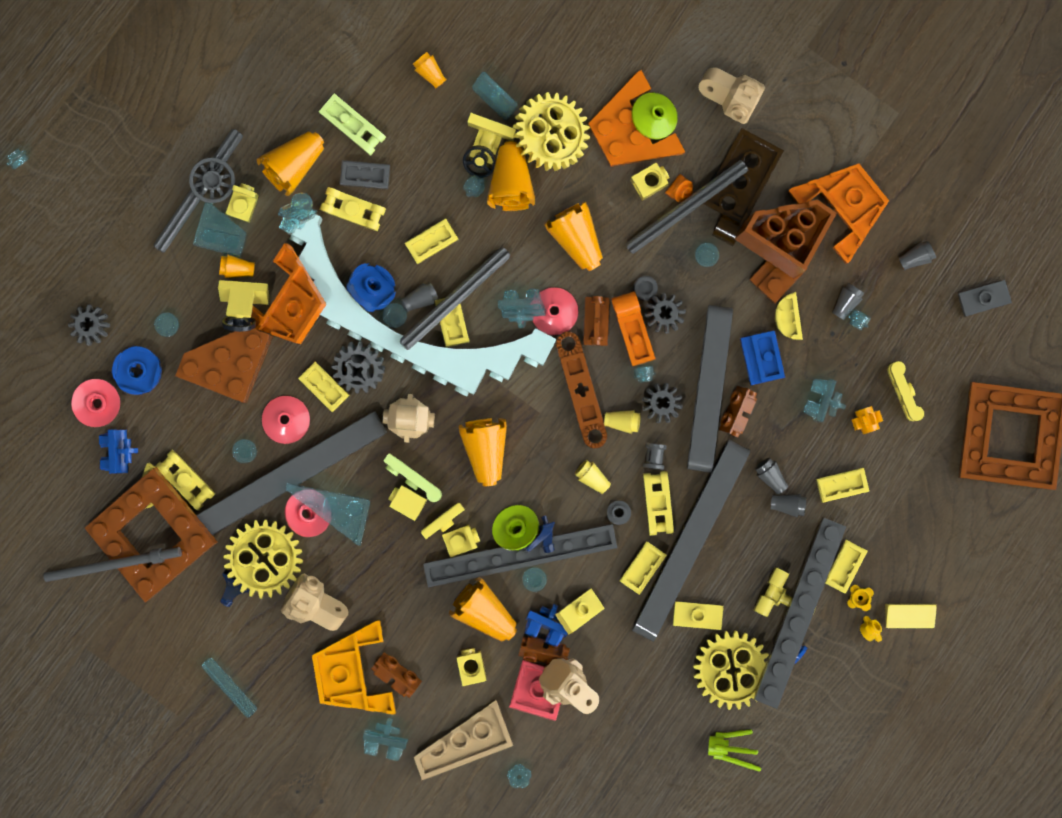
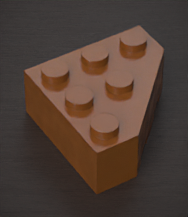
(787, 234)
(227, 363)

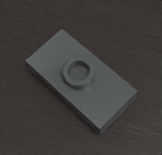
(365, 174)
(984, 298)

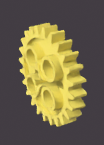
(567, 119)
(246, 573)
(711, 674)

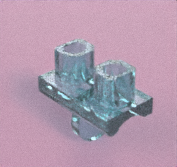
(296, 213)
(521, 309)
(825, 389)
(374, 739)

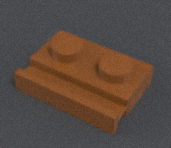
(772, 281)

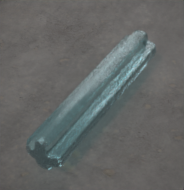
(229, 687)

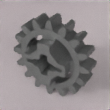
(358, 364)

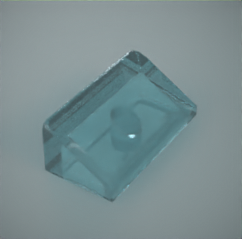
(494, 96)

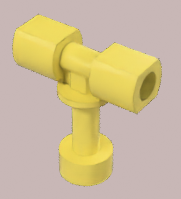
(775, 593)

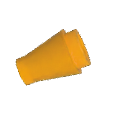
(429, 70)
(235, 267)

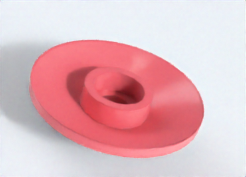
(567, 314)
(84, 399)
(298, 419)
(304, 527)

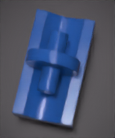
(119, 451)
(536, 621)

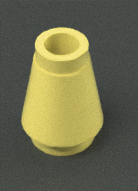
(623, 420)
(591, 476)

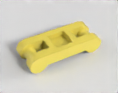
(352, 209)
(904, 391)
(185, 480)
(658, 503)

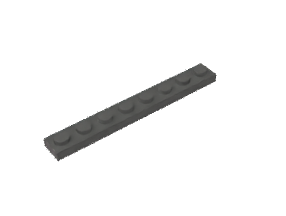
(503, 560)
(799, 613)

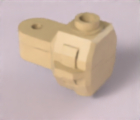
(735, 94)
(408, 418)
(309, 602)
(566, 684)

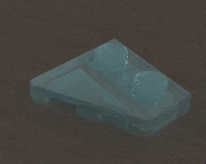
(219, 232)

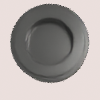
(645, 288)

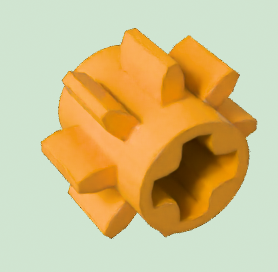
(867, 420)

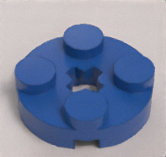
(363, 294)
(149, 364)

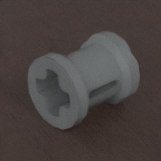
(654, 456)

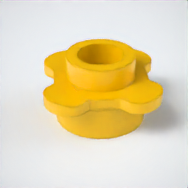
(866, 593)
(871, 629)

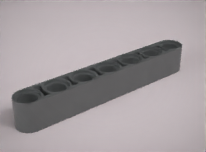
(709, 388)

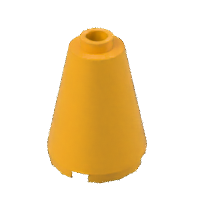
(291, 161)
(511, 180)
(577, 235)
(485, 448)
(483, 611)

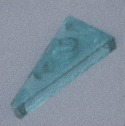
(342, 511)

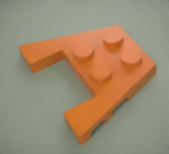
(619, 136)
(853, 198)
(295, 305)

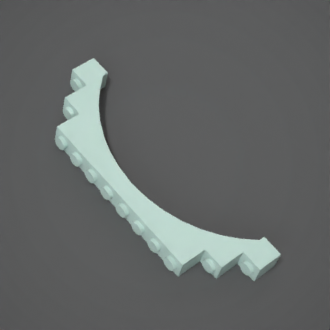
(458, 366)

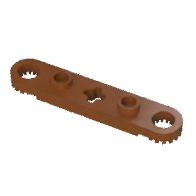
(585, 407)

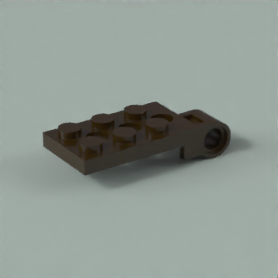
(756, 178)

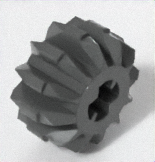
(673, 314)
(83, 318)
(662, 411)

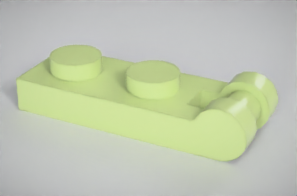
(351, 123)
(414, 480)

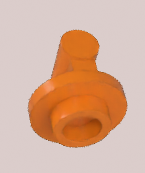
(680, 189)

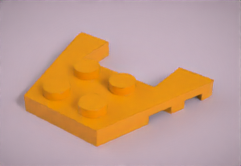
(341, 673)

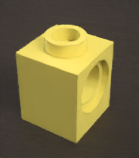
(640, 185)
(407, 502)
(471, 677)

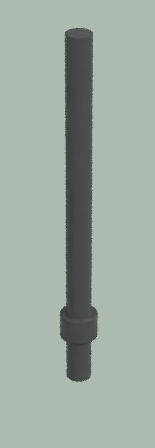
(155, 556)

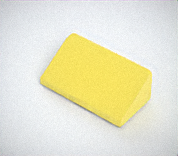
(910, 615)

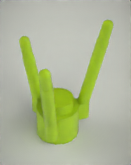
(719, 746)

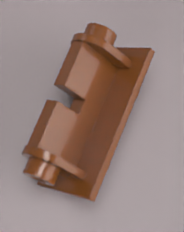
(596, 321)
(740, 401)
(534, 651)
(405, 680)

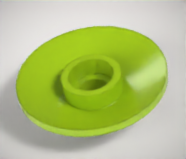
(648, 122)
(509, 521)

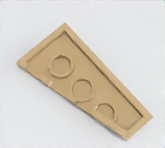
(472, 740)

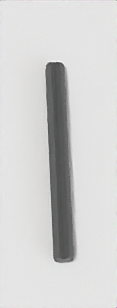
(191, 201)
(686, 206)
(454, 298)

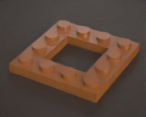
(974, 460)
(156, 490)

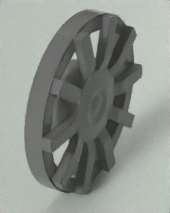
(212, 180)

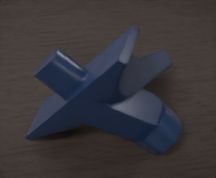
(543, 536)
(230, 591)

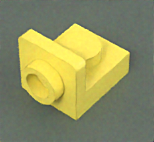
(242, 202)
(461, 540)

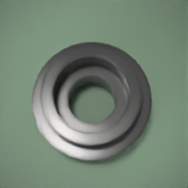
(618, 520)

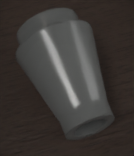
(917, 256)
(420, 297)
(847, 301)
(770, 474)
(789, 504)

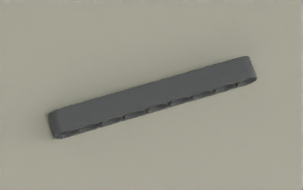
(293, 472)
(691, 540)

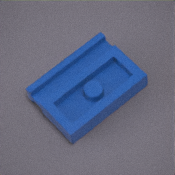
(762, 358)

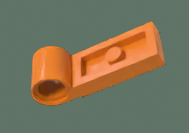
(633, 328)

